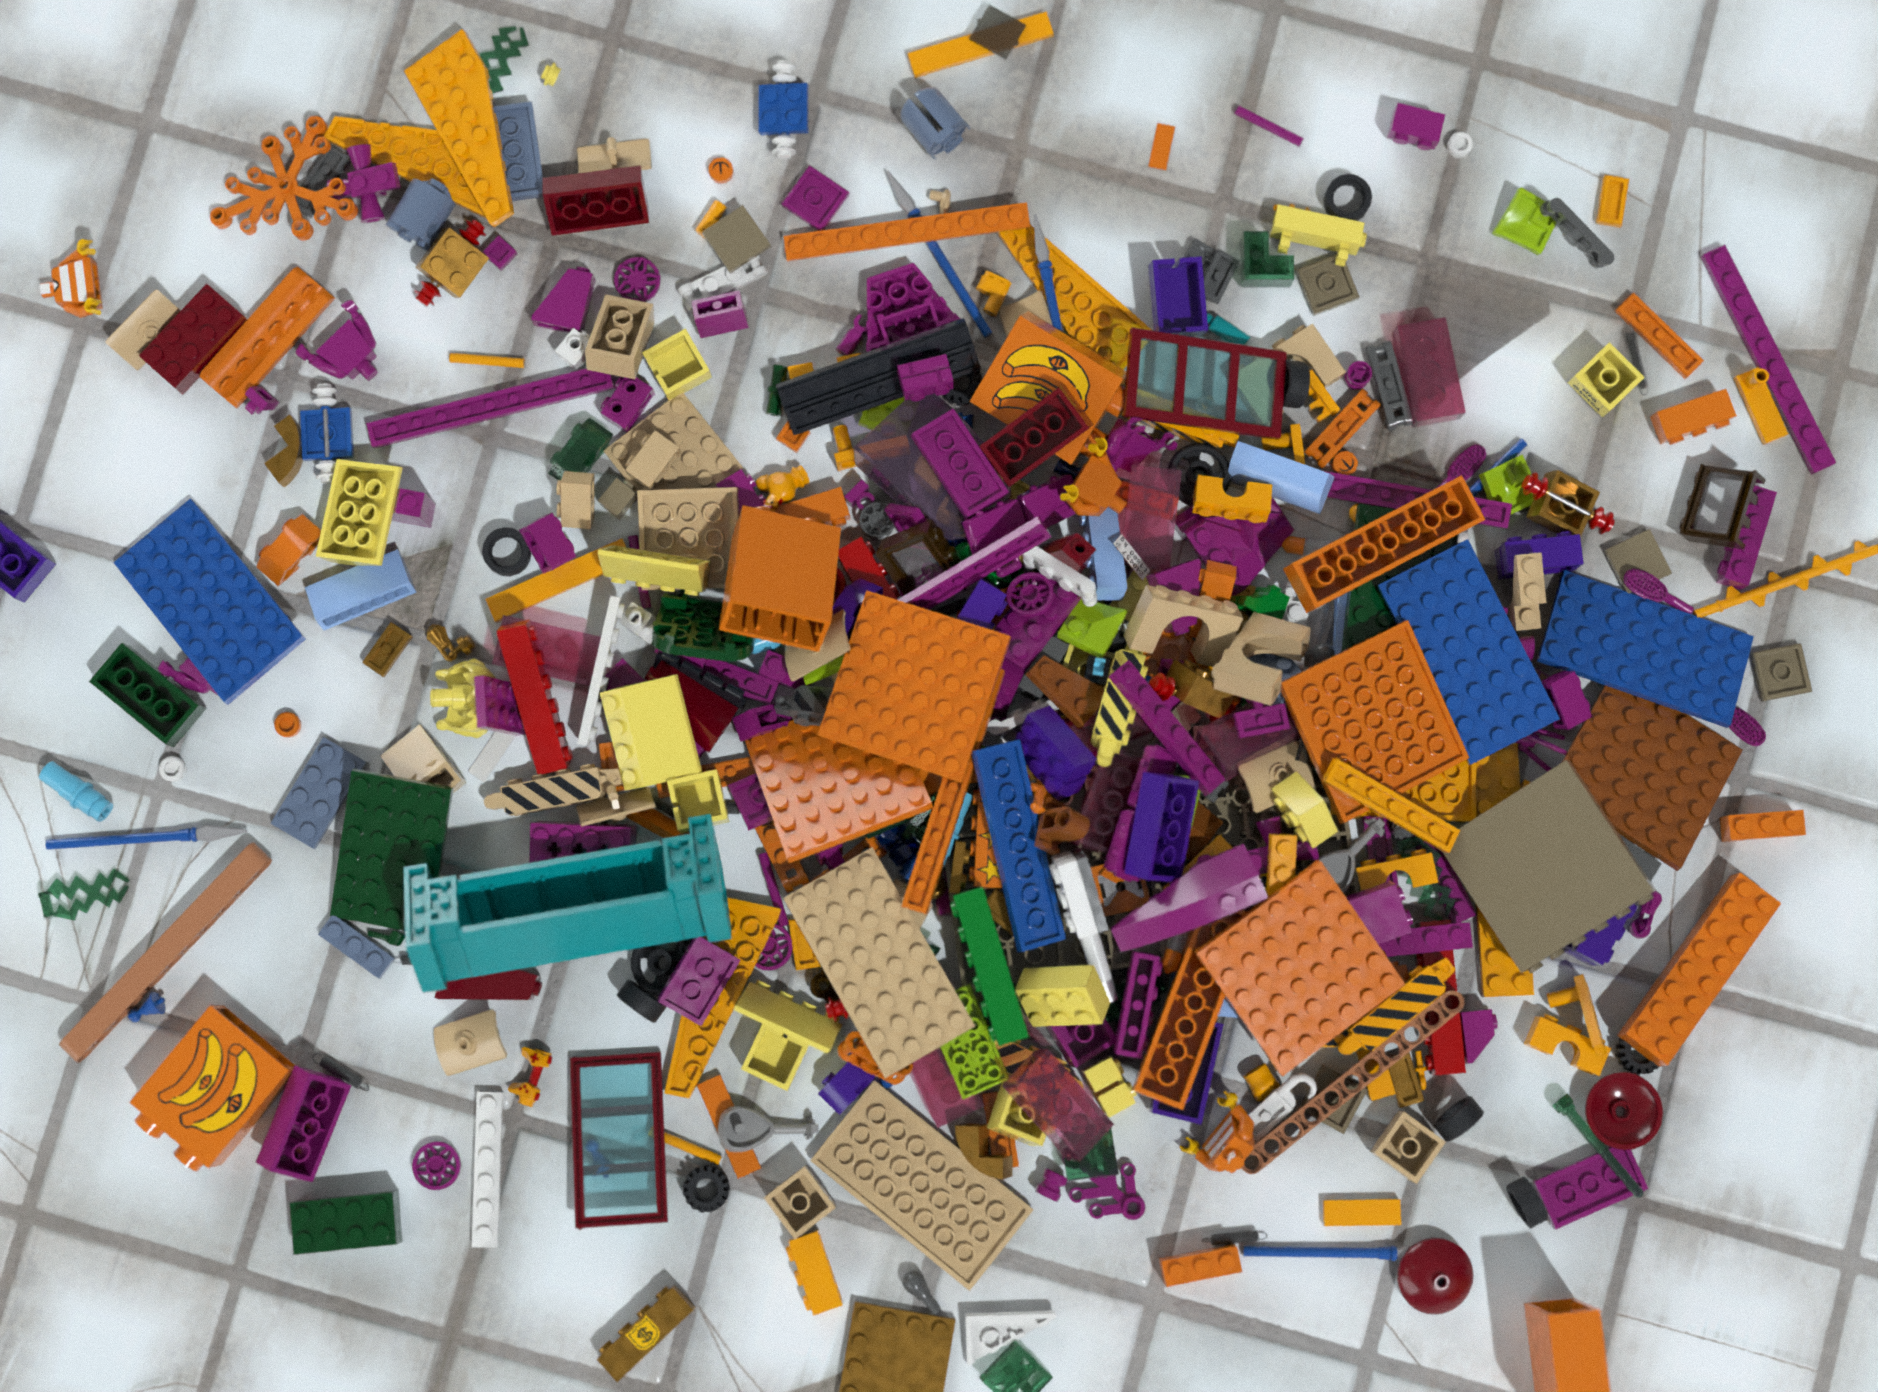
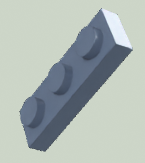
(356, 946)

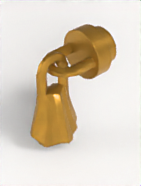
(438, 637)

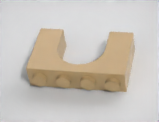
(1310, 347)
(1161, 606)
(1259, 636)

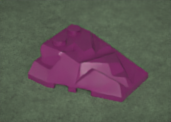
(902, 306)
(1235, 541)

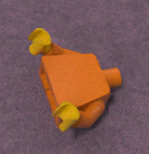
(1095, 485)

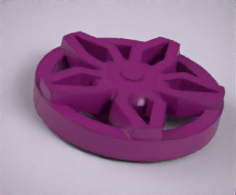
(637, 279)
(1030, 595)
(772, 948)
(436, 1165)

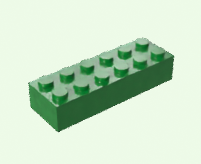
(990, 965)

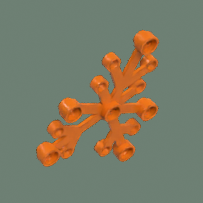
(259, 199)

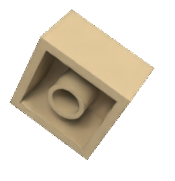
(1407, 1146)
(800, 1202)

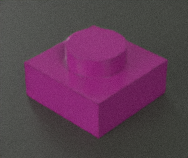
(500, 253)

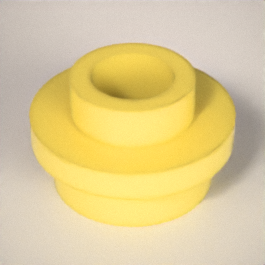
(550, 74)

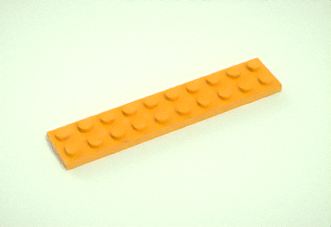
(1496, 780)

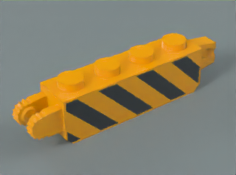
(1195, 435)
(1389, 1016)

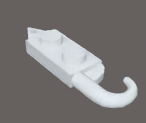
(1278, 1104)

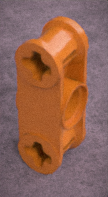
(862, 1058)

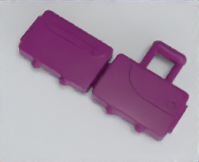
(1009, 515)
(1154, 760)

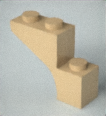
(1527, 592)

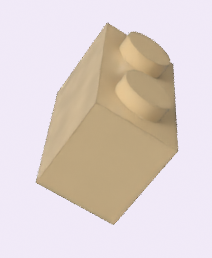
(652, 460)
(577, 500)

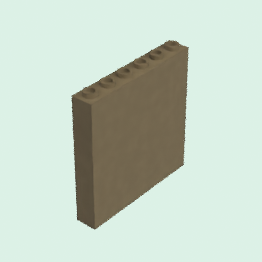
(1547, 867)

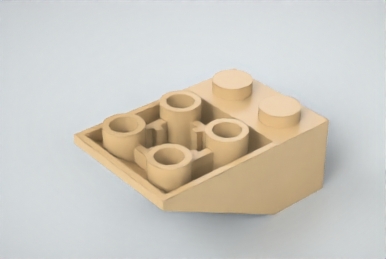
(422, 760)

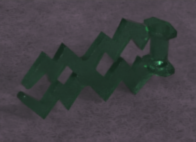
(502, 55)
(1428, 889)
(93, 894)

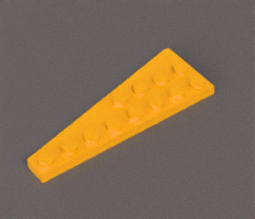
(1084, 306)
(695, 1043)

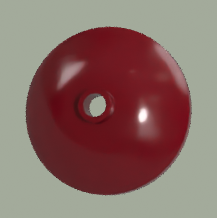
(1640, 1107)
(1427, 1263)

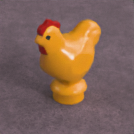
(782, 485)

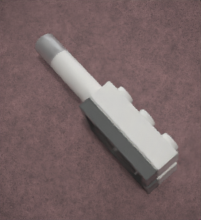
(1084, 910)

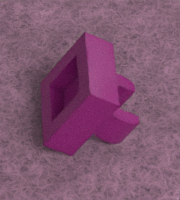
(260, 400)
(858, 493)

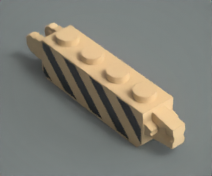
(555, 791)

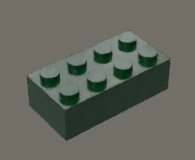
(147, 695)
(346, 1222)

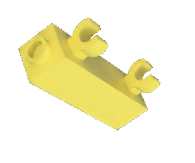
(1317, 231)

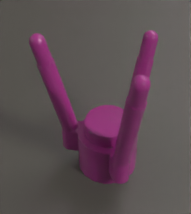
(1532, 739)

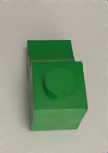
(1264, 600)

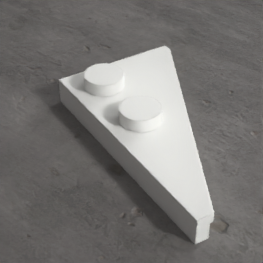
(996, 1329)

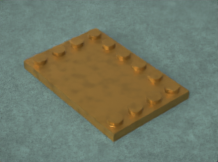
(896, 1350)

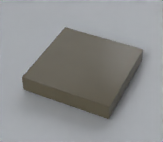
(736, 239)
(1326, 285)
(1639, 553)
(1781, 672)
(1342, 1116)

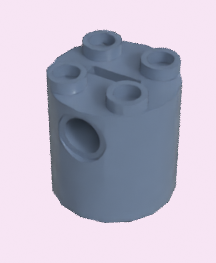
(422, 212)

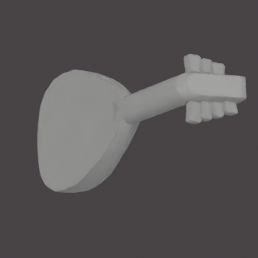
(1342, 862)
(745, 1129)

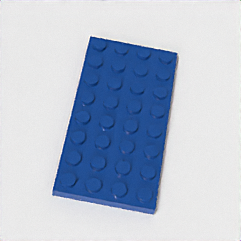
(209, 601)
(1645, 649)
(1470, 650)

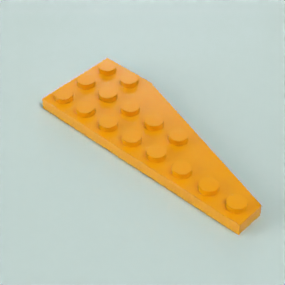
(459, 102)
(415, 150)

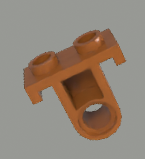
(1059, 825)

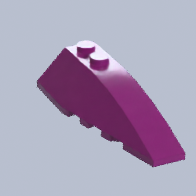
(1195, 899)

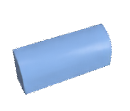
(1289, 479)
(359, 590)

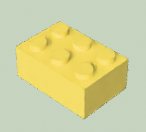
(1062, 995)

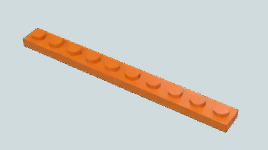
(906, 231)
(941, 828)

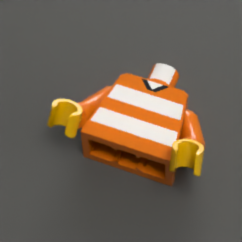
(76, 283)
(1229, 1142)

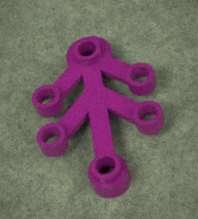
(1107, 1188)

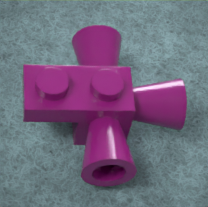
(368, 182)
(1260, 856)

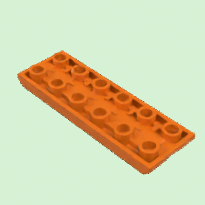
(266, 336)

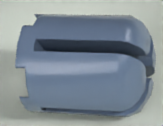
(924, 130)

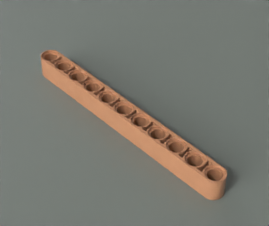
(165, 952)
(1364, 1079)

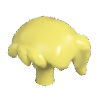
(459, 697)

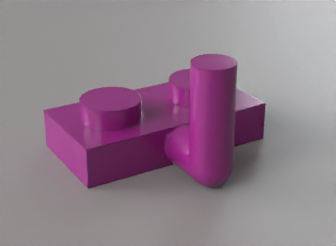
(1261, 720)

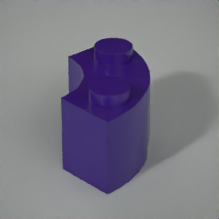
(851, 601)
(845, 1086)

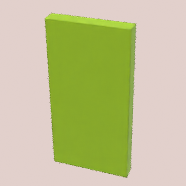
(973, 1055)

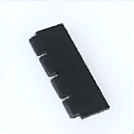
(710, 681)

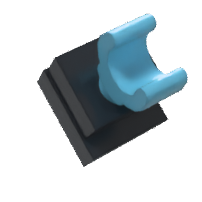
(1097, 669)

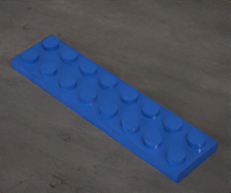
(1013, 833)

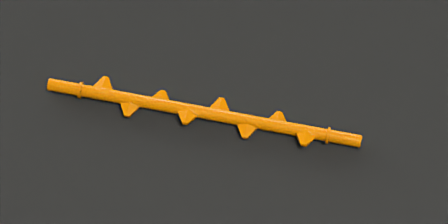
(1800, 579)

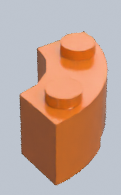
(294, 543)

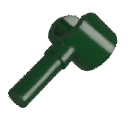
(395, 937)

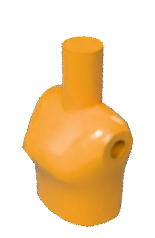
(1261, 1082)

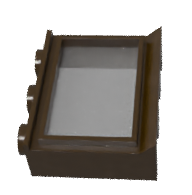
(1719, 506)
(916, 555)

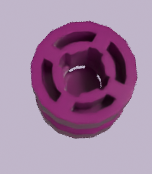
(1360, 371)
(1051, 1185)

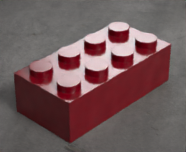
(595, 200)
(193, 338)
(1036, 435)

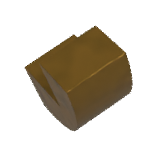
(287, 462)
(974, 1145)

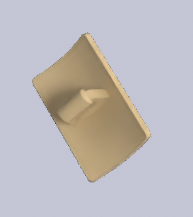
(614, 155)
(1034, 303)
(142, 328)
(803, 661)
(1269, 770)
(615, 806)
(469, 1043)

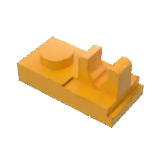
(1322, 398)

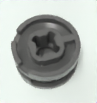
(875, 522)

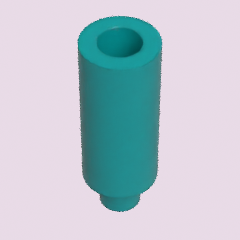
(1226, 330)

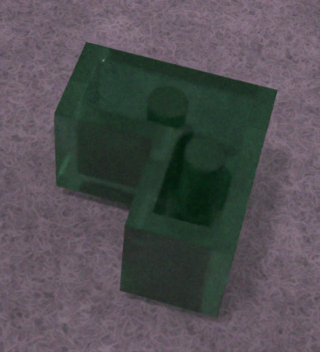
(1259, 267)

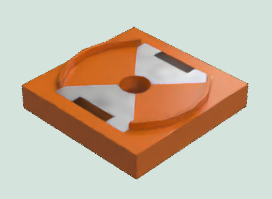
(1117, 901)

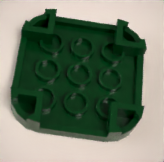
(692, 629)

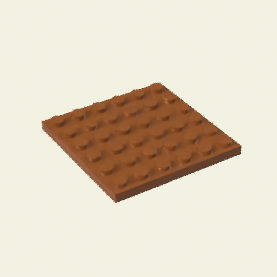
(1651, 771)

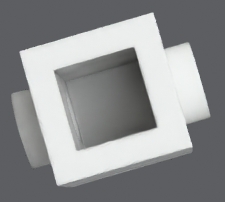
(573, 348)
(638, 622)

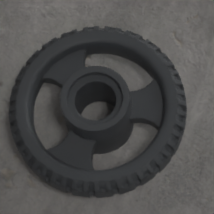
(1192, 455)
(653, 957)

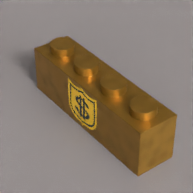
(645, 1333)

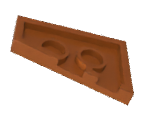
(1067, 690)

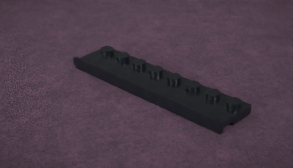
(871, 377)

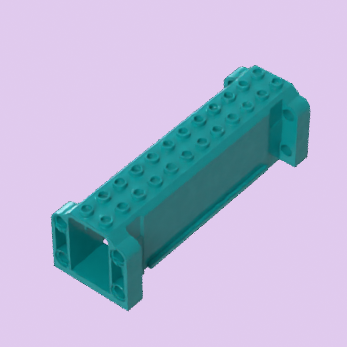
(565, 907)

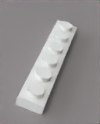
(599, 681)
(487, 1169)

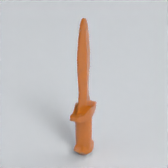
(1040, 793)

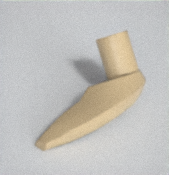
(944, 199)

